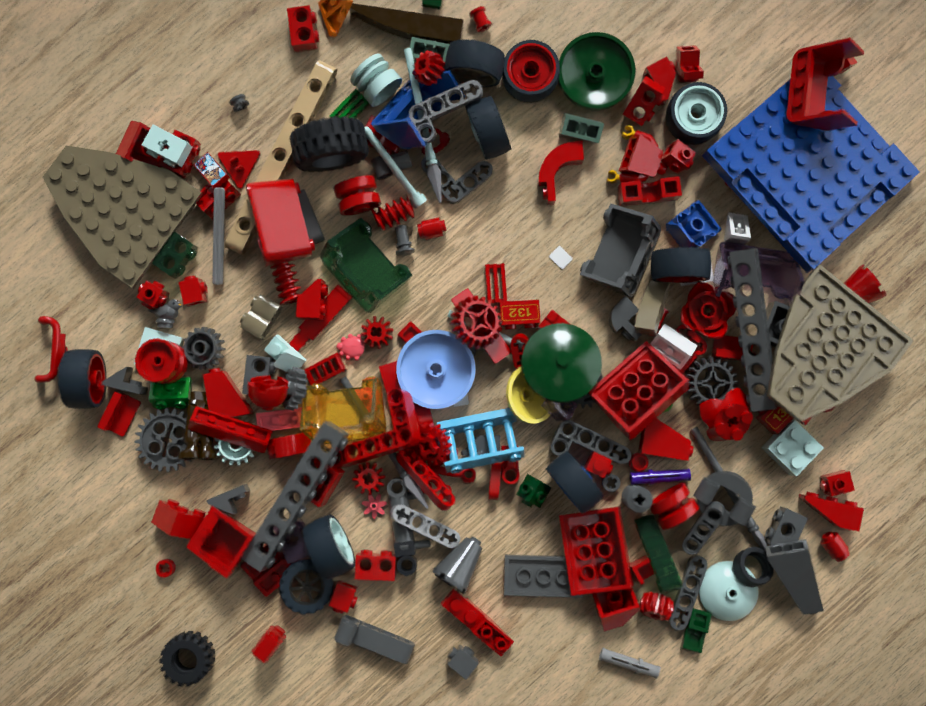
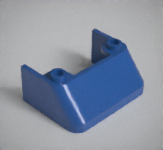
(394, 118)

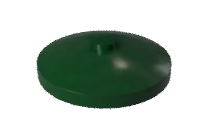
(596, 71)
(561, 363)

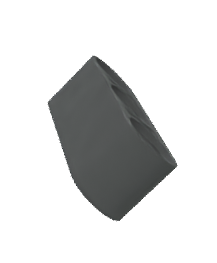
(312, 225)
(699, 535)

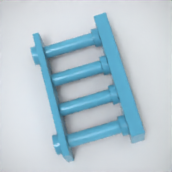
(478, 421)

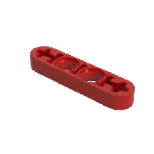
(423, 479)

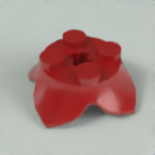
(721, 309)
(718, 412)

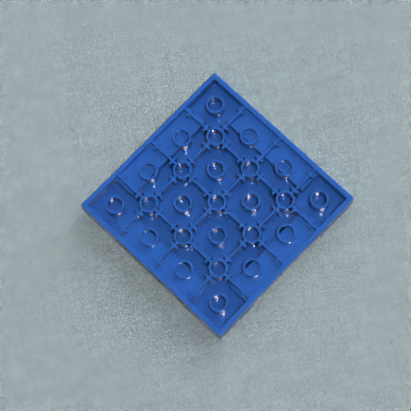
(809, 181)

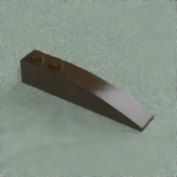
(410, 24)

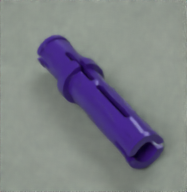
(683, 475)

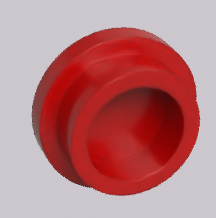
(638, 462)

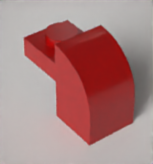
(688, 64)
(288, 445)

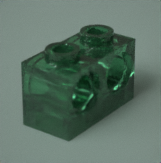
(171, 252)

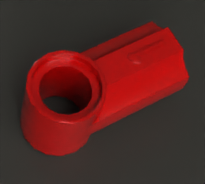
(508, 465)

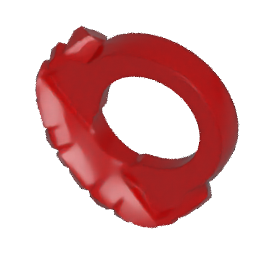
(444, 140)

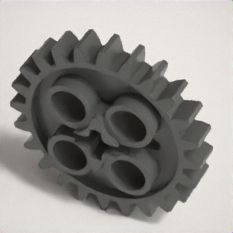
(149, 436)

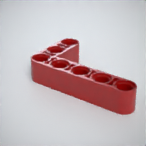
(381, 441)

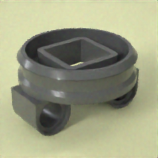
(743, 507)

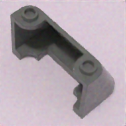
(623, 250)

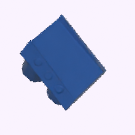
(693, 226)

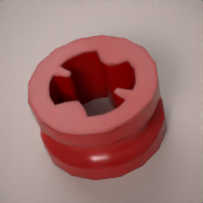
(172, 567)

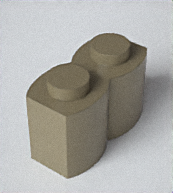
(261, 316)

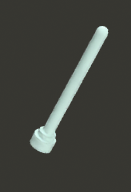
(415, 197)

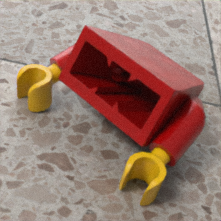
(640, 159)

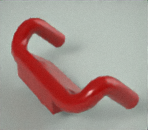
(57, 350)

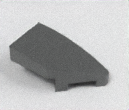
(482, 445)

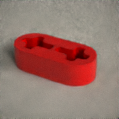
(695, 337)
(515, 349)
(494, 485)

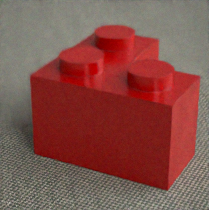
(177, 519)

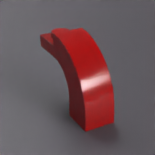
(563, 155)

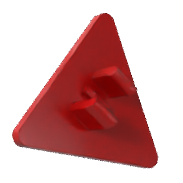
(239, 164)

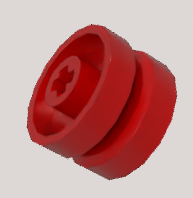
(357, 195)
(161, 361)
(673, 506)

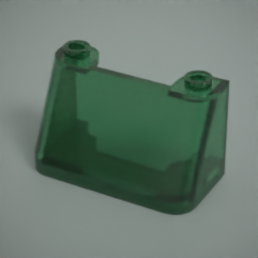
(363, 266)

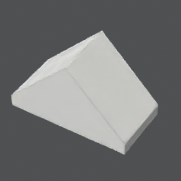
(737, 229)

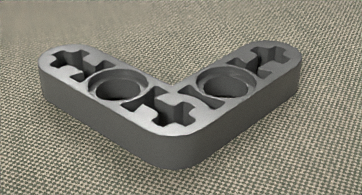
(458, 185)

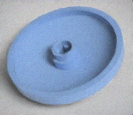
(435, 369)

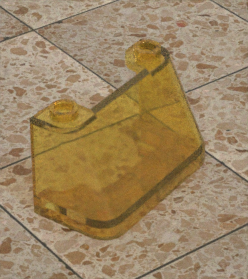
(354, 410)

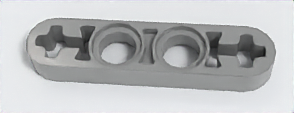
(426, 523)

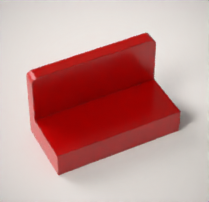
(727, 348)
(119, 413)

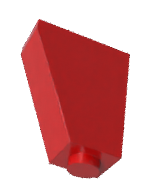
(224, 395)
(664, 441)

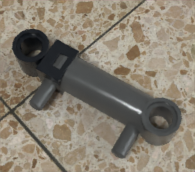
(404, 540)

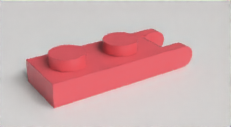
(279, 419)

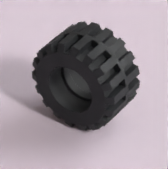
(173, 666)

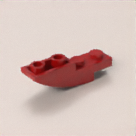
(477, 622)

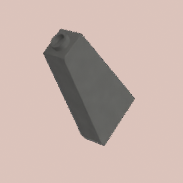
(796, 571)

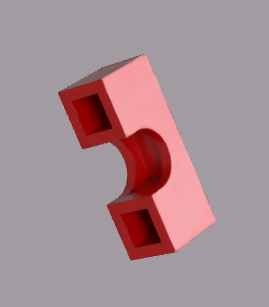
(644, 193)

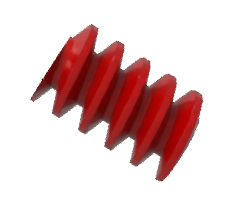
(393, 213)
(287, 283)

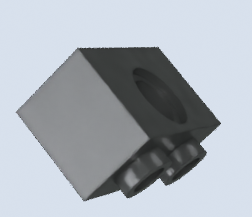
(794, 522)

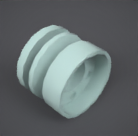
(376, 80)

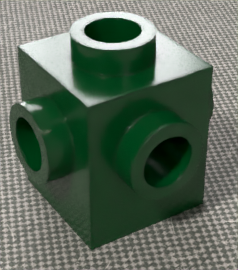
(533, 491)

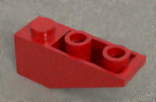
(836, 513)

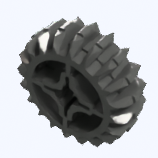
(711, 391)

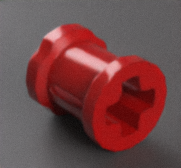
(480, 19)

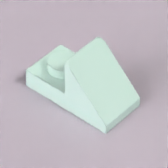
(284, 354)

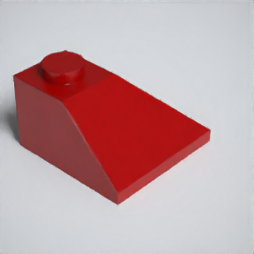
(615, 607)

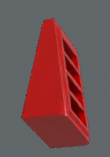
(339, 362)

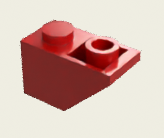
(312, 302)

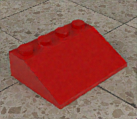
(639, 390)
(596, 551)

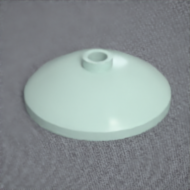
(715, 593)

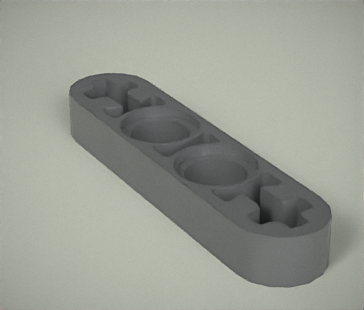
(691, 593)

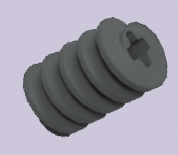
(642, 503)

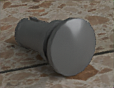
(403, 241)

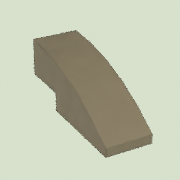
(652, 308)

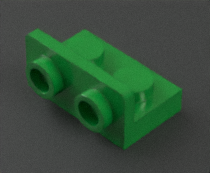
(170, 395)

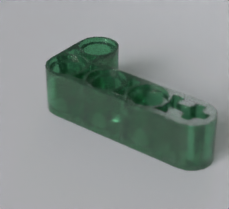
(666, 573)

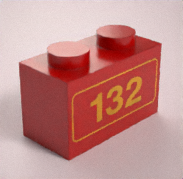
(520, 313)
(774, 420)

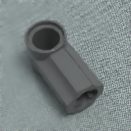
(382, 170)

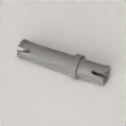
(652, 670)

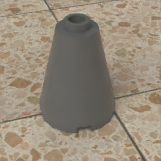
(459, 564)

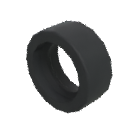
(741, 572)

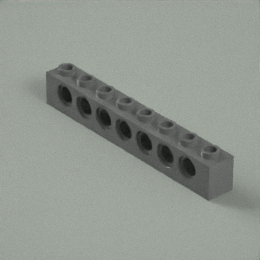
(759, 319)
(255, 553)

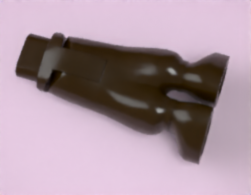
(192, 438)

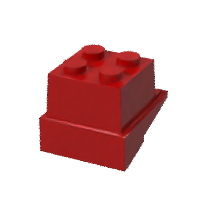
(221, 541)

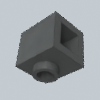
(462, 660)

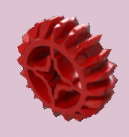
(463, 315)

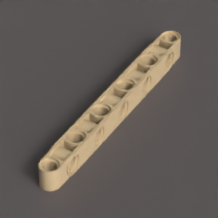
(304, 109)

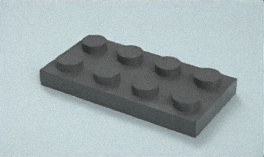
(536, 576)

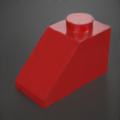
(664, 74)

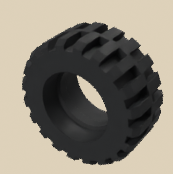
(329, 144)

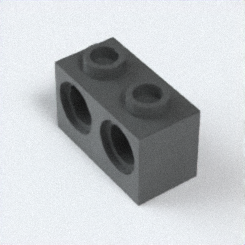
(252, 371)

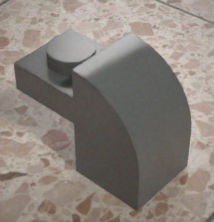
(620, 317)

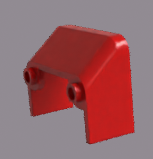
(809, 84)

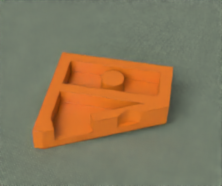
(334, 14)

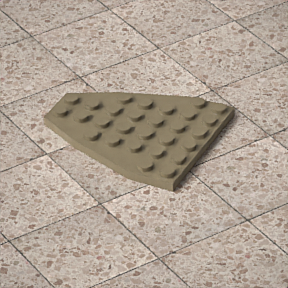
(119, 207)
(830, 347)

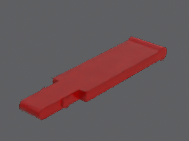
(311, 329)

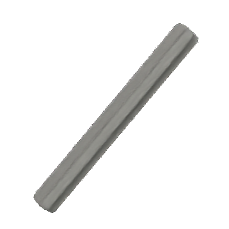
(218, 235)

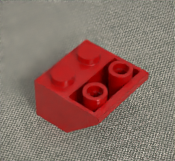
(326, 489)

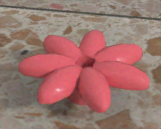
(377, 502)

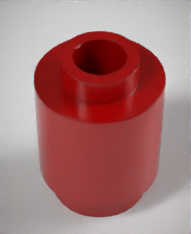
(431, 228)
(835, 546)

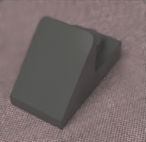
(121, 381)
(225, 502)

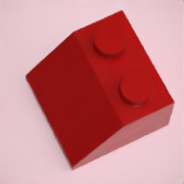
(131, 144)

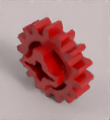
(433, 443)

